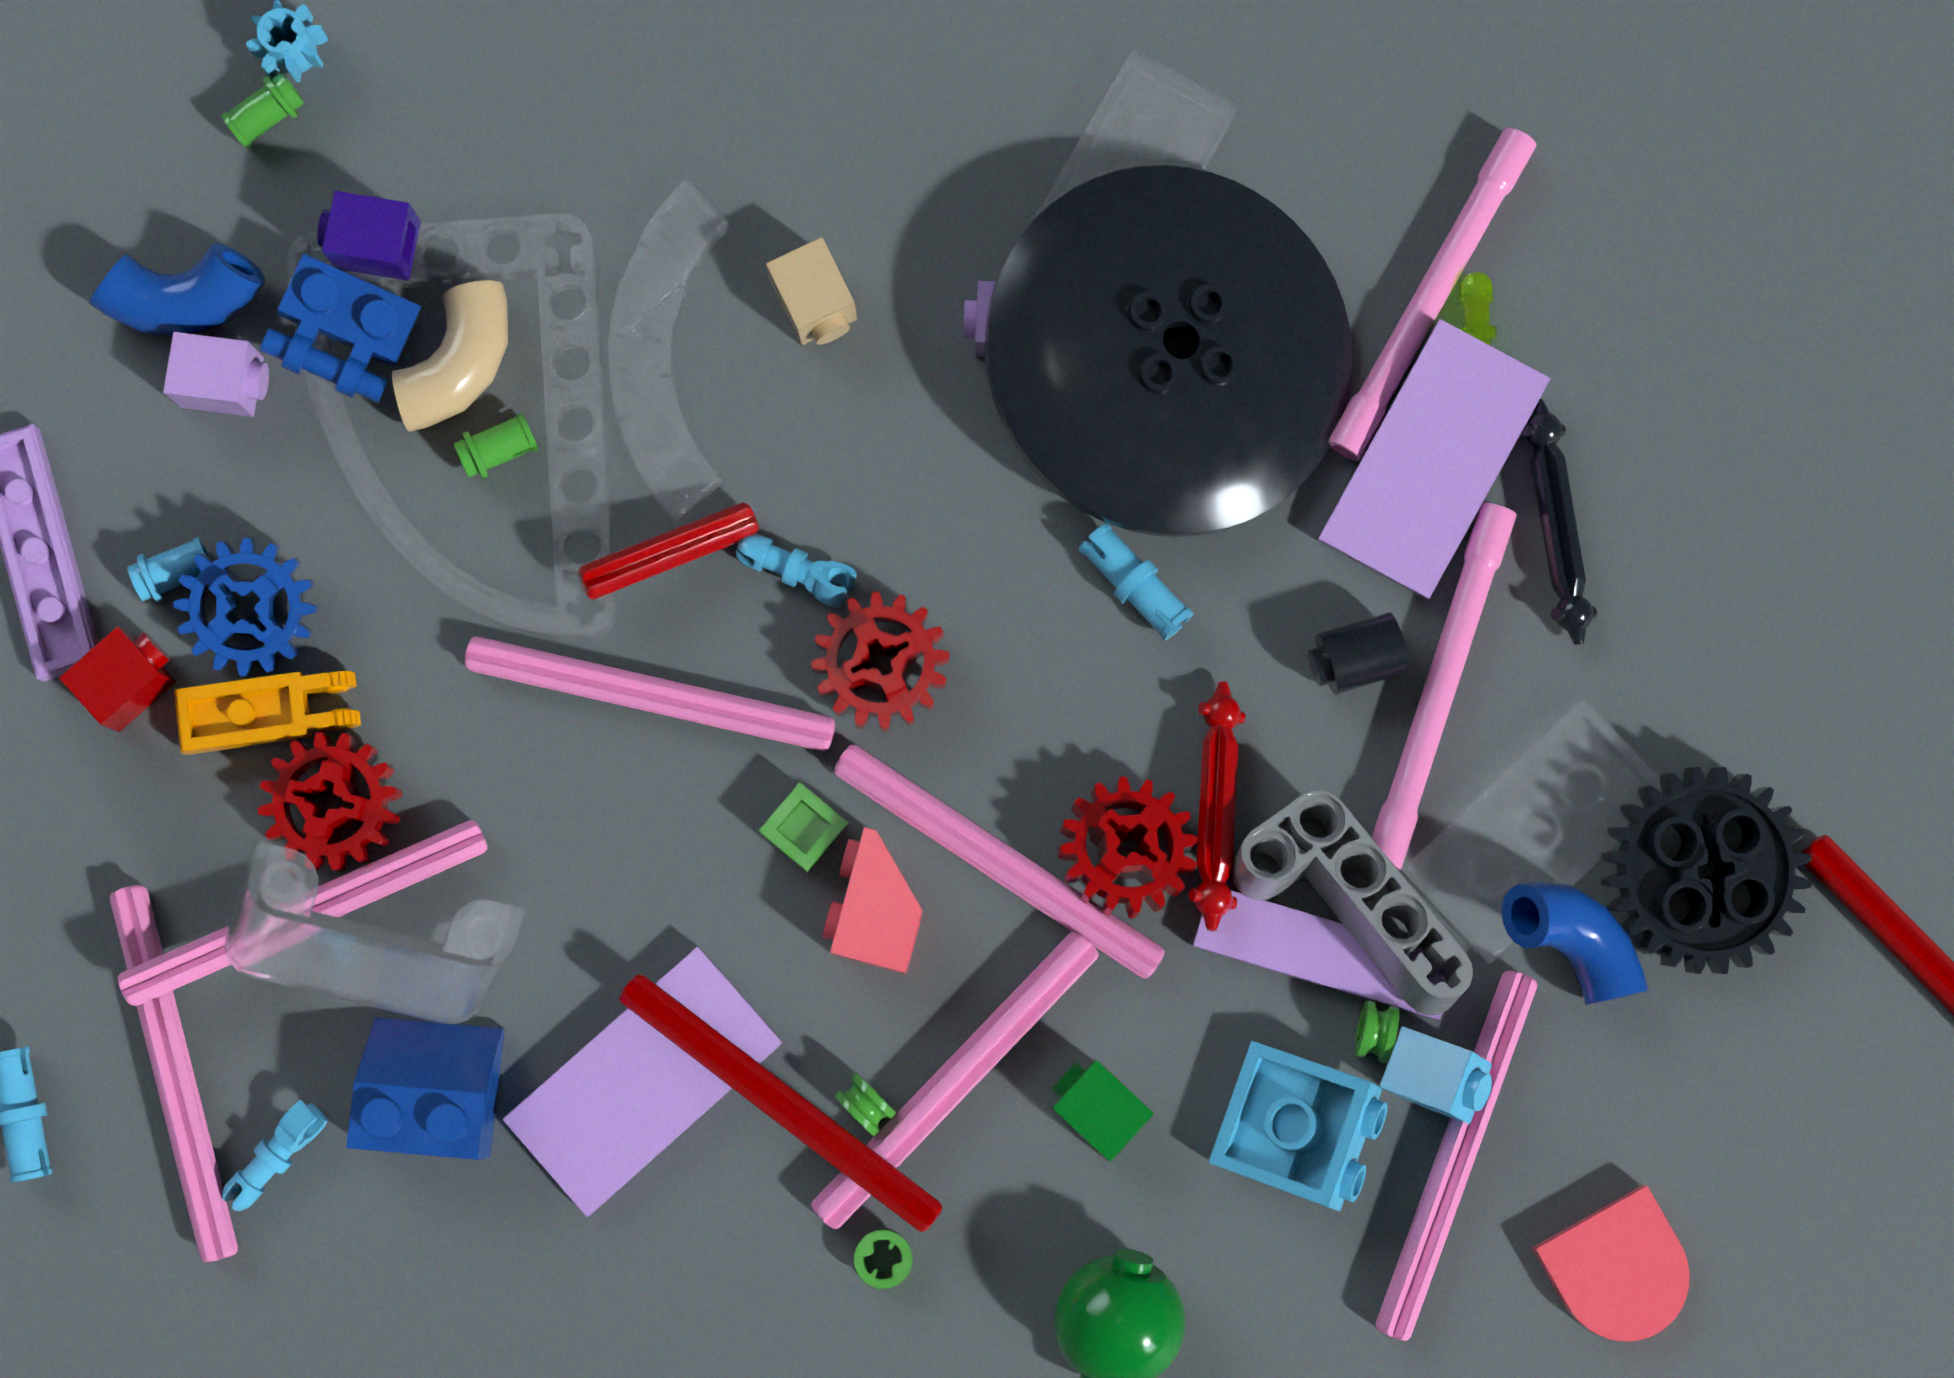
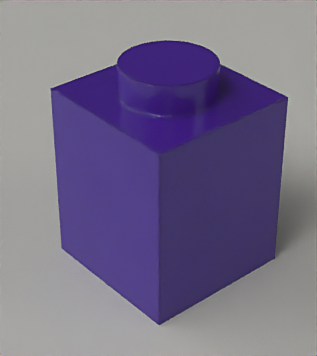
(369, 235)

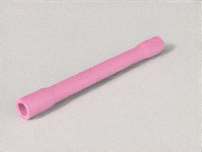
(1370, 403)
(1482, 559)

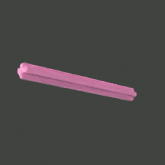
(650, 693)
(998, 861)
(332, 898)
(963, 1070)
(176, 1083)
(1454, 1164)

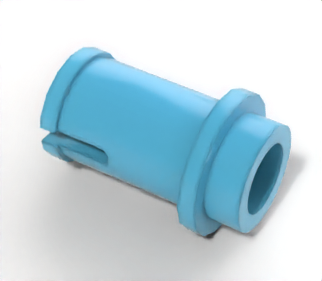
(161, 572)

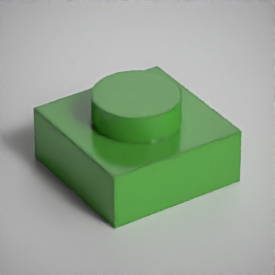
(804, 827)

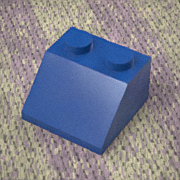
(427, 1089)

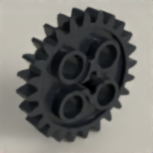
(1761, 862)

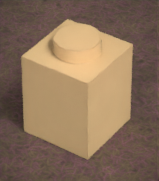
(812, 293)

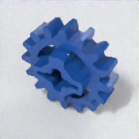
(225, 624)

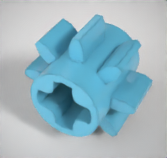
(280, 54)

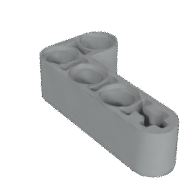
(1358, 908)

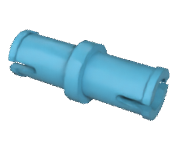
(1135, 581)
(22, 1118)

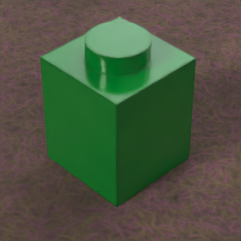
(1099, 1108)

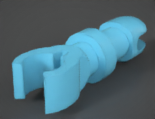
(818, 576)
(294, 1131)

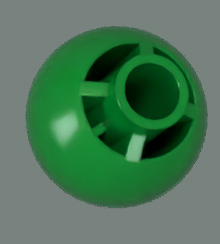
(1119, 1318)

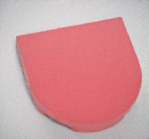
(1619, 1268)

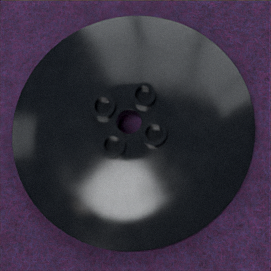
(1101, 399)

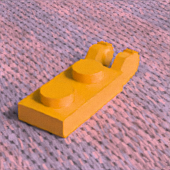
(259, 711)

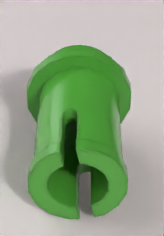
(263, 109)
(495, 446)

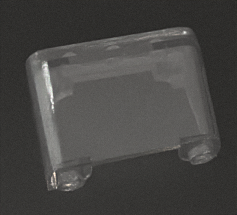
(288, 944)

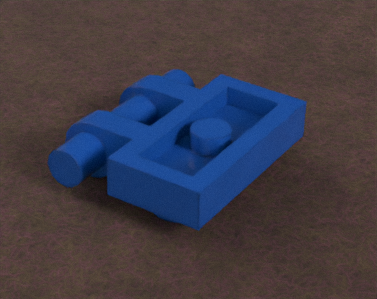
(349, 312)

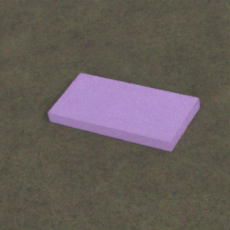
(1433, 459)
(634, 1089)

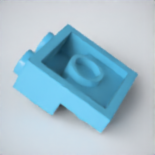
(1299, 1126)

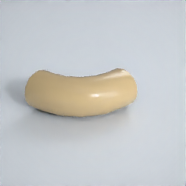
(463, 362)

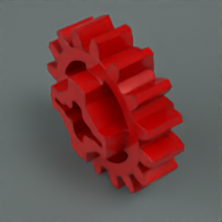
(868, 637)
(335, 777)
(1144, 864)

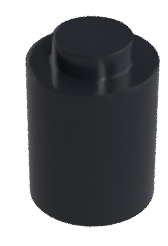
(1359, 654)

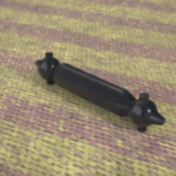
(1558, 523)

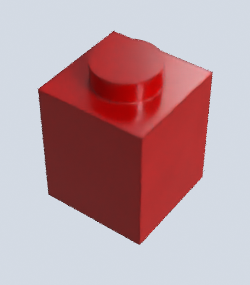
(119, 677)

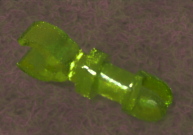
(1476, 295)

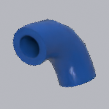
(181, 301)
(1582, 931)

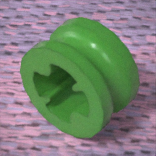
(1376, 1032)
(865, 1104)
(866, 1248)

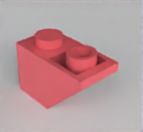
(878, 911)

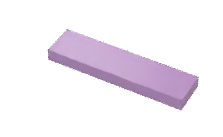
(41, 557)
(1301, 948)

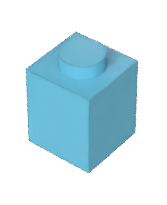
(1437, 1075)

